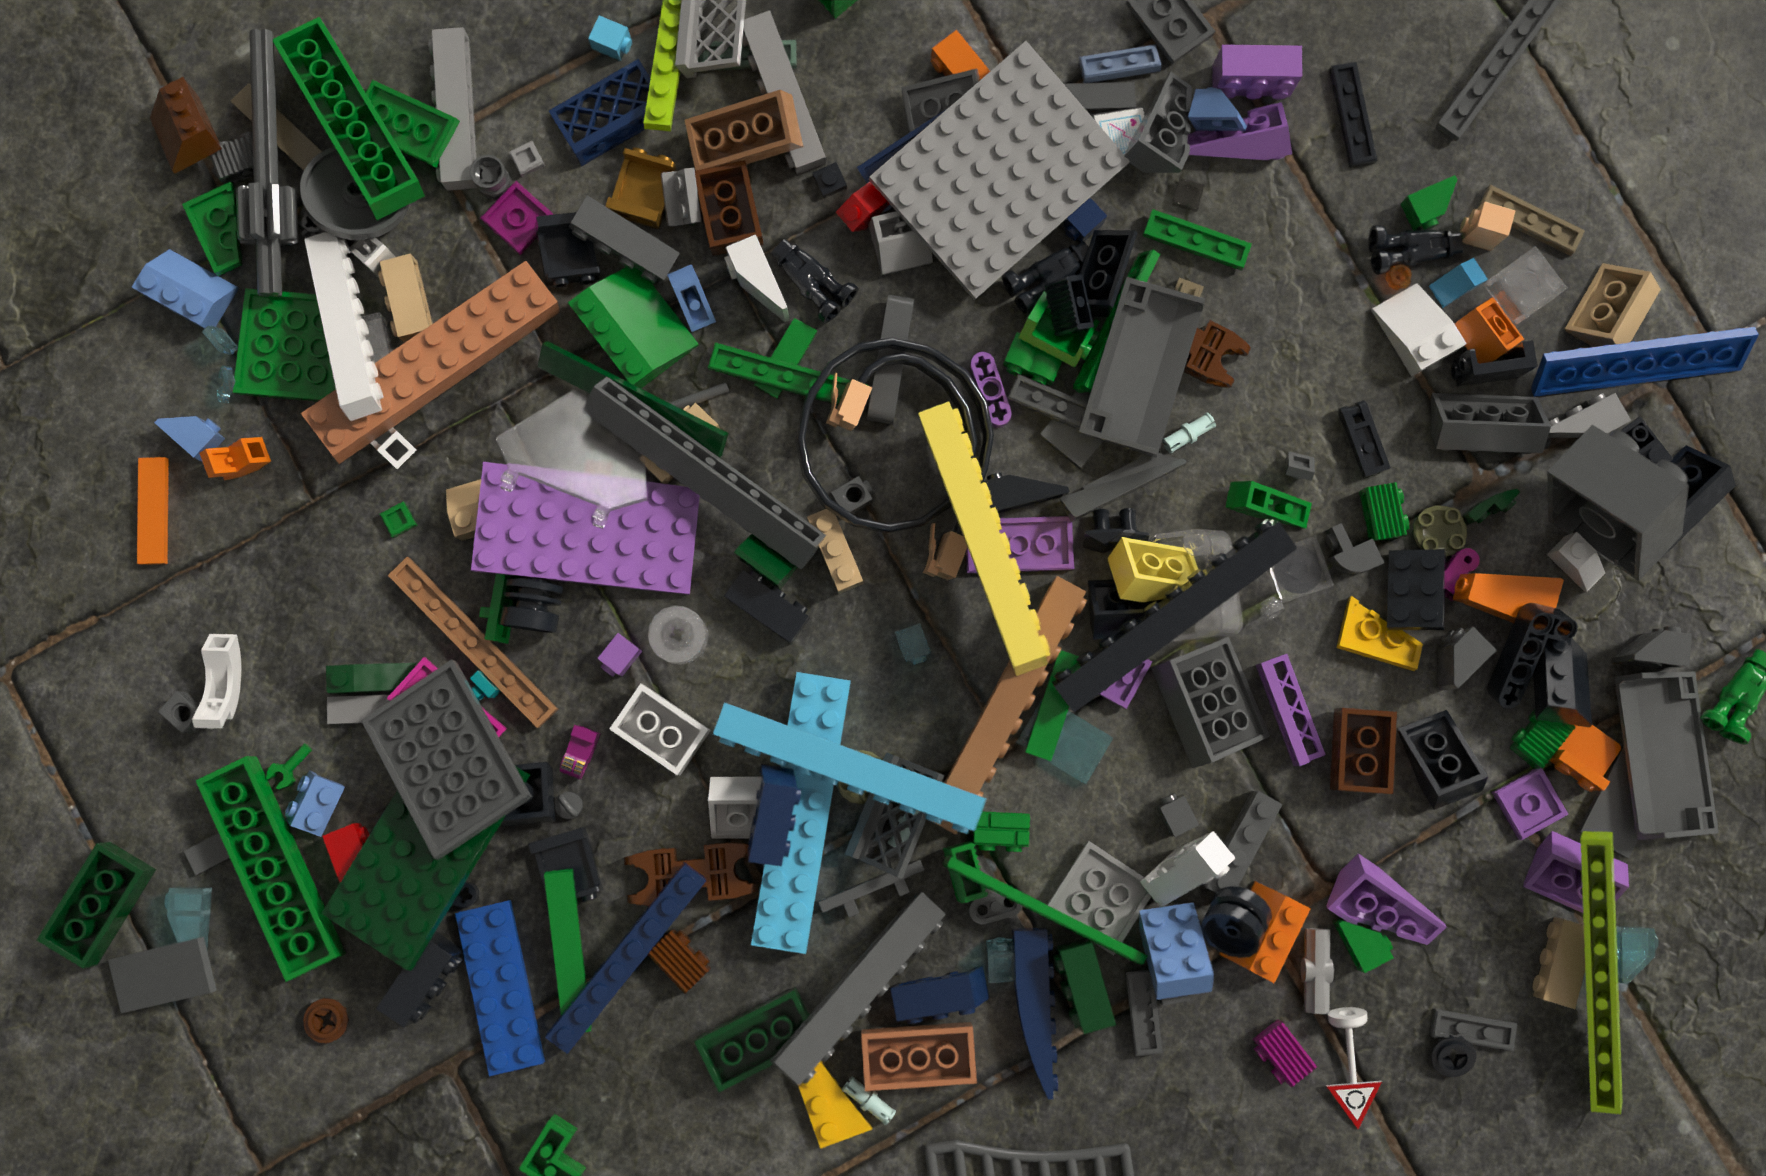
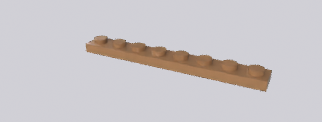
(472, 642)

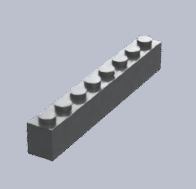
(857, 988)

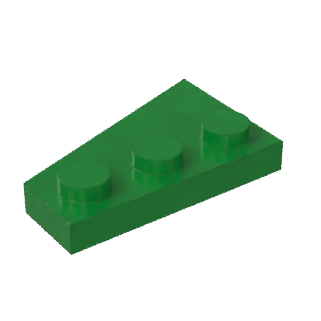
(215, 225)

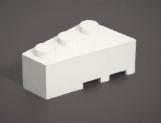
(1187, 868)

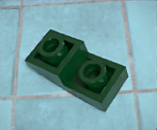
(1501, 502)

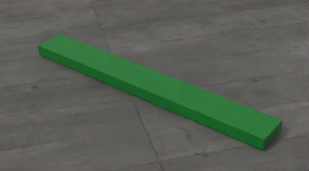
(1044, 910)

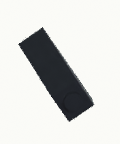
(1015, 492)

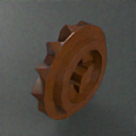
(313, 1022)

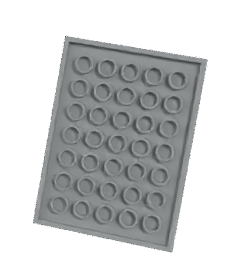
(999, 170)

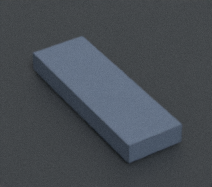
(1119, 64)

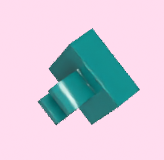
(484, 686)

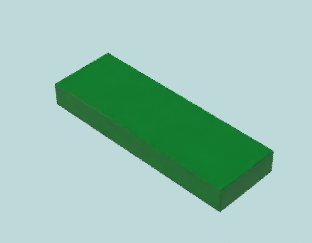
(791, 350)

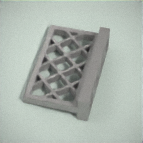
(691, 46)

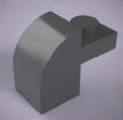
(1351, 559)

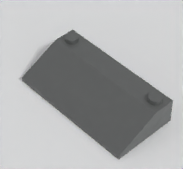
(1142, 366)
(1666, 755)

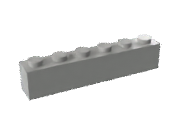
(777, 74)
(455, 97)

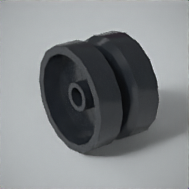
(1236, 921)

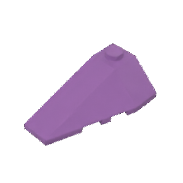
(1264, 137)
(1373, 898)

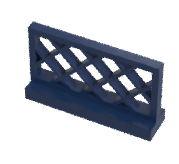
(619, 127)

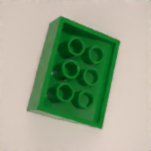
(633, 325)

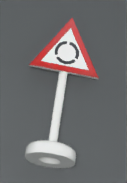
(1353, 1097)

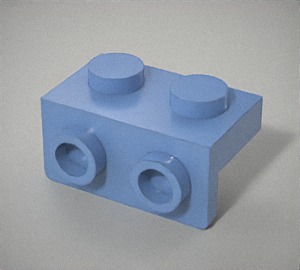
(313, 803)

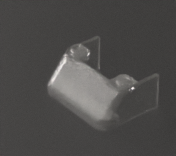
(1226, 618)

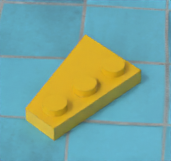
(1368, 636)
(830, 1109)

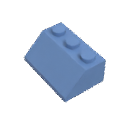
(185, 288)

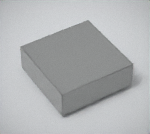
(527, 158)

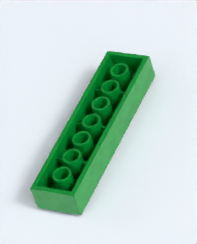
(348, 118)
(270, 867)

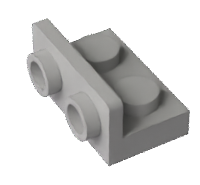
(680, 197)

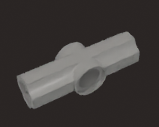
(1317, 971)

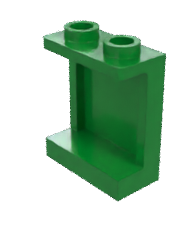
(1041, 334)

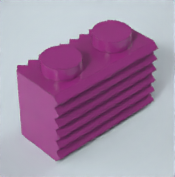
(1283, 1053)

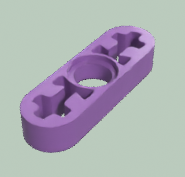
(991, 369)

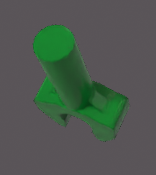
(287, 768)

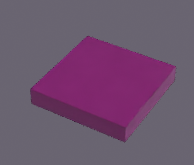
(515, 217)

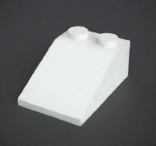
(754, 274)
(1418, 329)

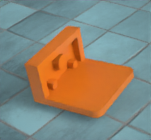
(1587, 757)

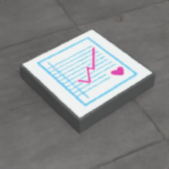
(1120, 125)

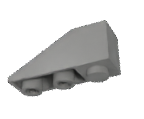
(1604, 413)

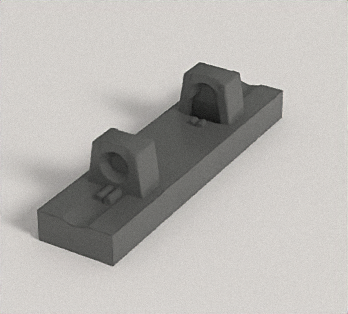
(847, 896)

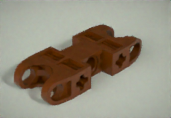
(1224, 343)
(728, 854)

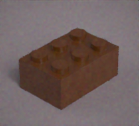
(727, 205)
(1363, 750)

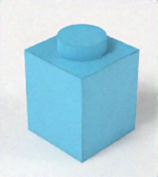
(610, 38)

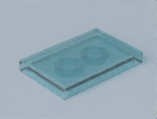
(1077, 748)

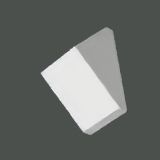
(370, 253)

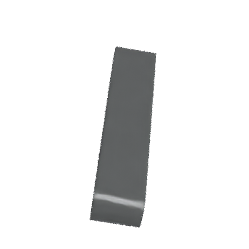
(888, 378)

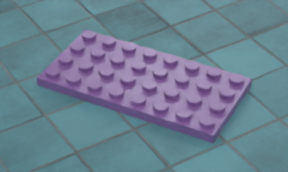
(553, 537)

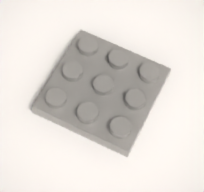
(1101, 893)

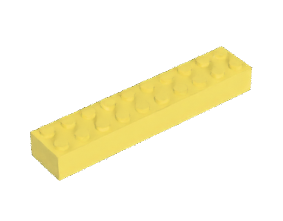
(981, 533)

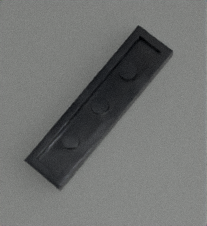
(1353, 114)

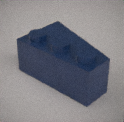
(773, 816)
(940, 995)

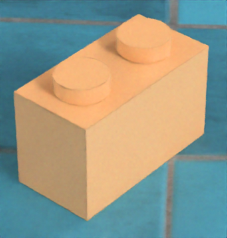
(1487, 226)

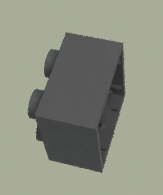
(1618, 499)

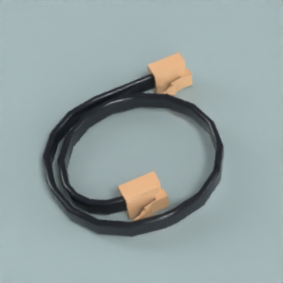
(847, 415)

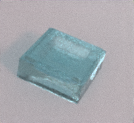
(220, 339)

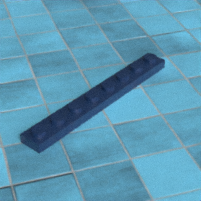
(625, 958)

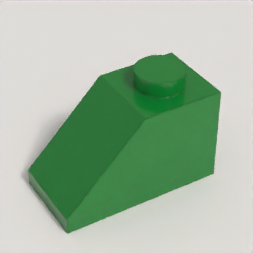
(1429, 204)
(1366, 947)

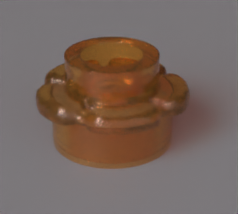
(1405, 277)

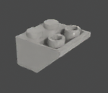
(897, 244)

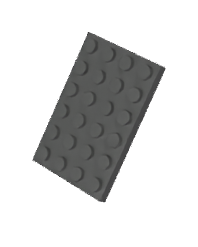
(446, 759)

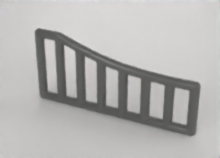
(1016, 1156)

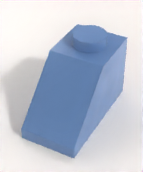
(1214, 112)
(691, 298)
(192, 433)

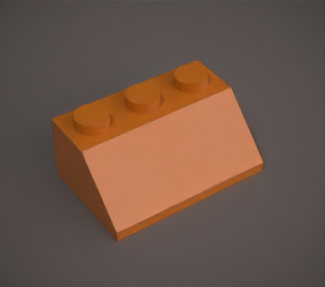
(1280, 936)

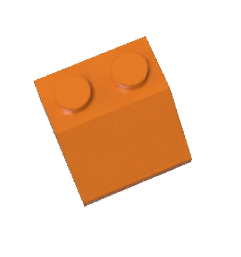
(1488, 331)

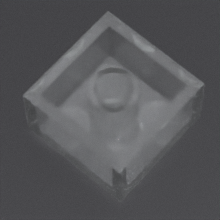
(1525, 286)

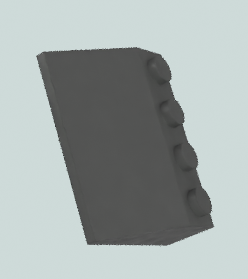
(1210, 702)

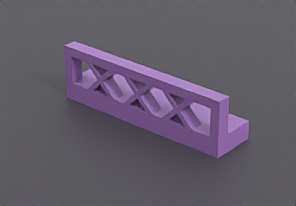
(1284, 712)

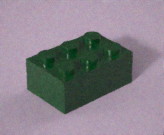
(1083, 986)

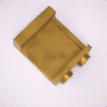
(639, 188)

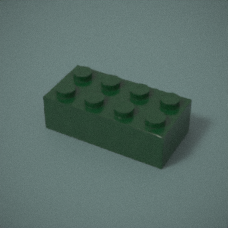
(96, 904)
(751, 1039)

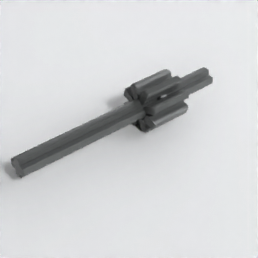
(264, 209)

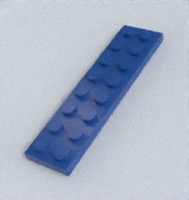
(1643, 361)

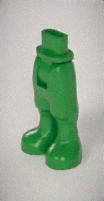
(1745, 693)

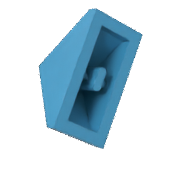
(1458, 282)

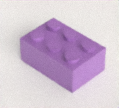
(1257, 70)

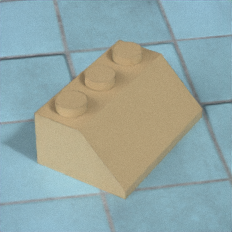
(1613, 306)
(463, 509)

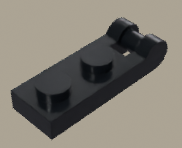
(1364, 439)

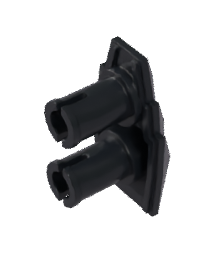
(1105, 539)

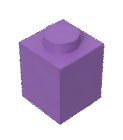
(619, 655)

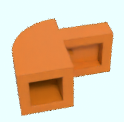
(236, 460)

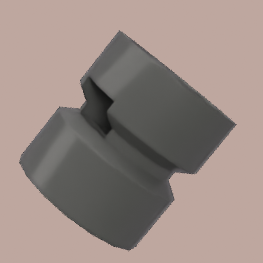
(490, 176)

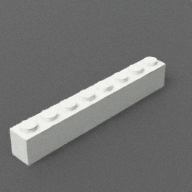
(343, 325)

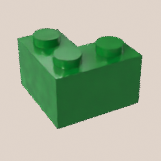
(547, 1154)

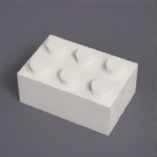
(660, 729)

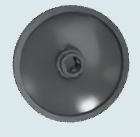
(336, 202)

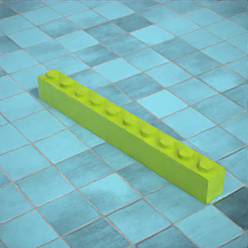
(1601, 971)

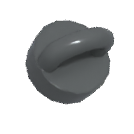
(568, 805)

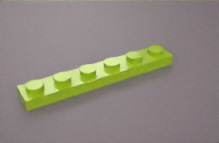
(664, 72)

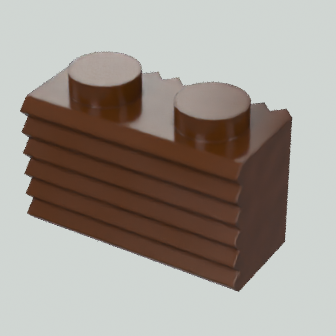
(679, 960)

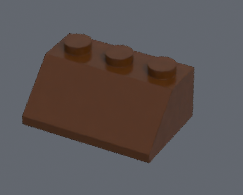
(183, 125)

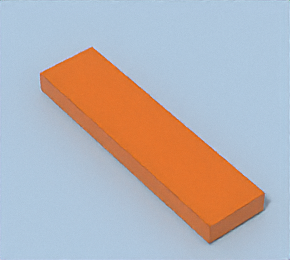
(152, 511)

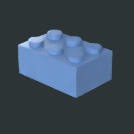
(1175, 951)

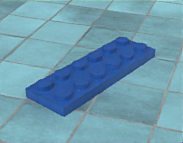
(500, 988)

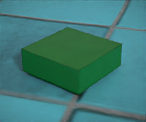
(398, 519)

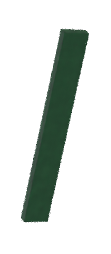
(587, 375)

